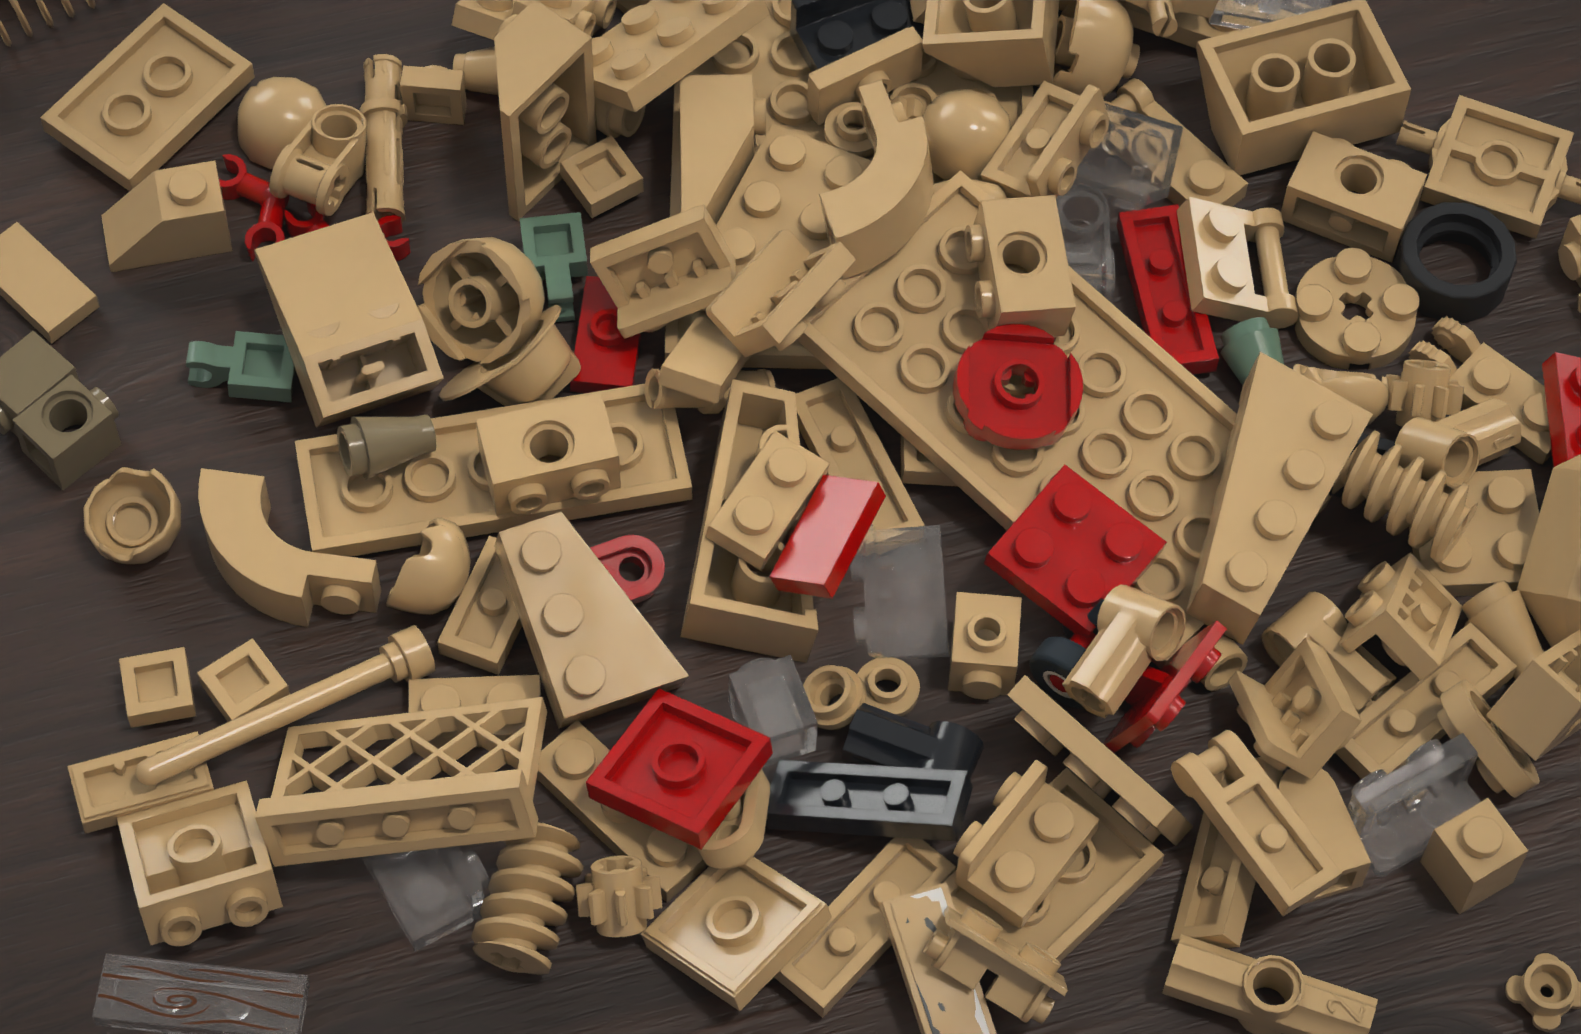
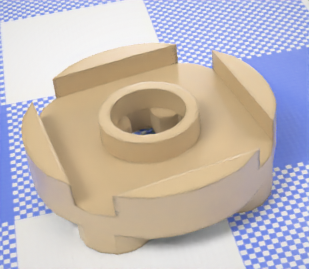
(1361, 281)

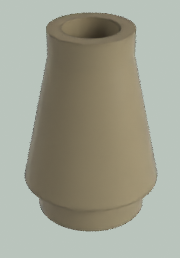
(381, 443)

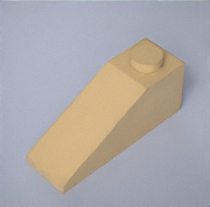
(717, 137)

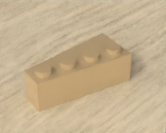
(1275, 478)

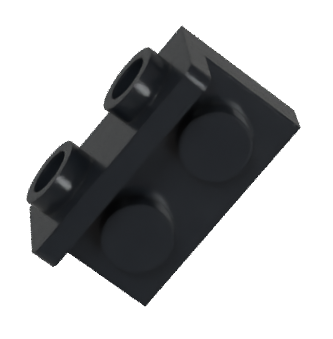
(838, 28)

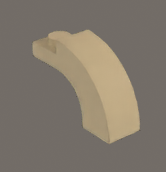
(893, 194)
(268, 570)

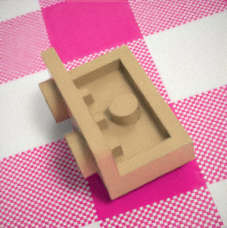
(1048, 142)
(664, 270)
(777, 291)
(1299, 712)

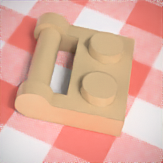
(1219, 262)

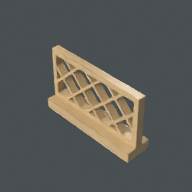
(411, 807)

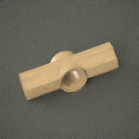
(1227, 983)

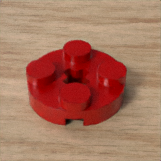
(1010, 421)

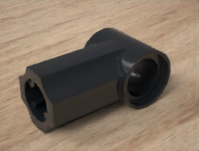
(895, 741)

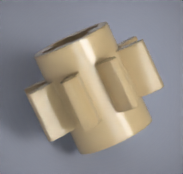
(1423, 392)
(619, 896)

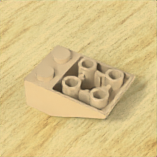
(348, 319)

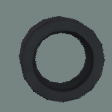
(1469, 226)

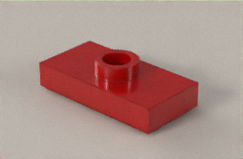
(603, 353)

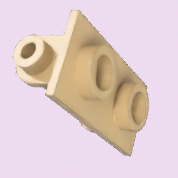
(1021, 974)

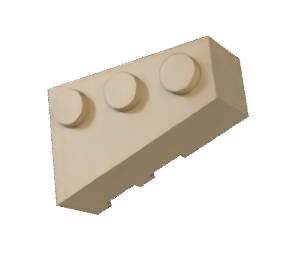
(580, 624)

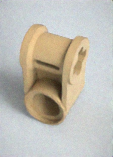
(323, 159)

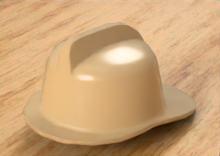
(527, 374)

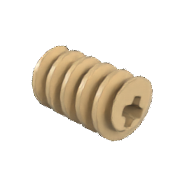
(1405, 497)
(523, 901)

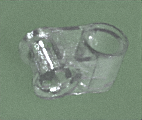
(1088, 246)

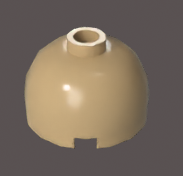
(1093, 46)
(480, 299)

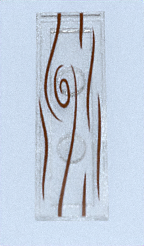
(198, 998)

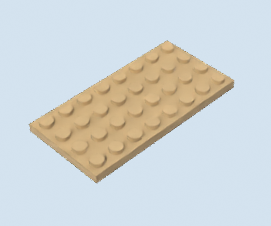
(1143, 422)

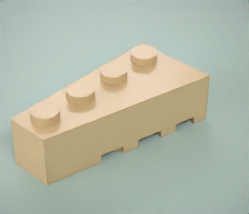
(728, 597)

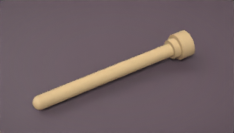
(403, 657)

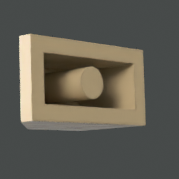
(168, 218)

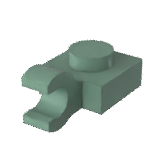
(558, 253)
(254, 367)

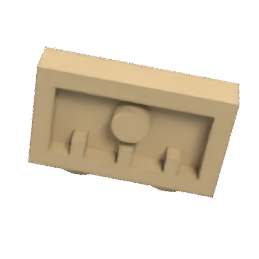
(1406, 612)
(1022, 845)

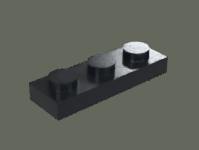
(868, 800)

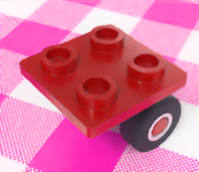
(1154, 696)

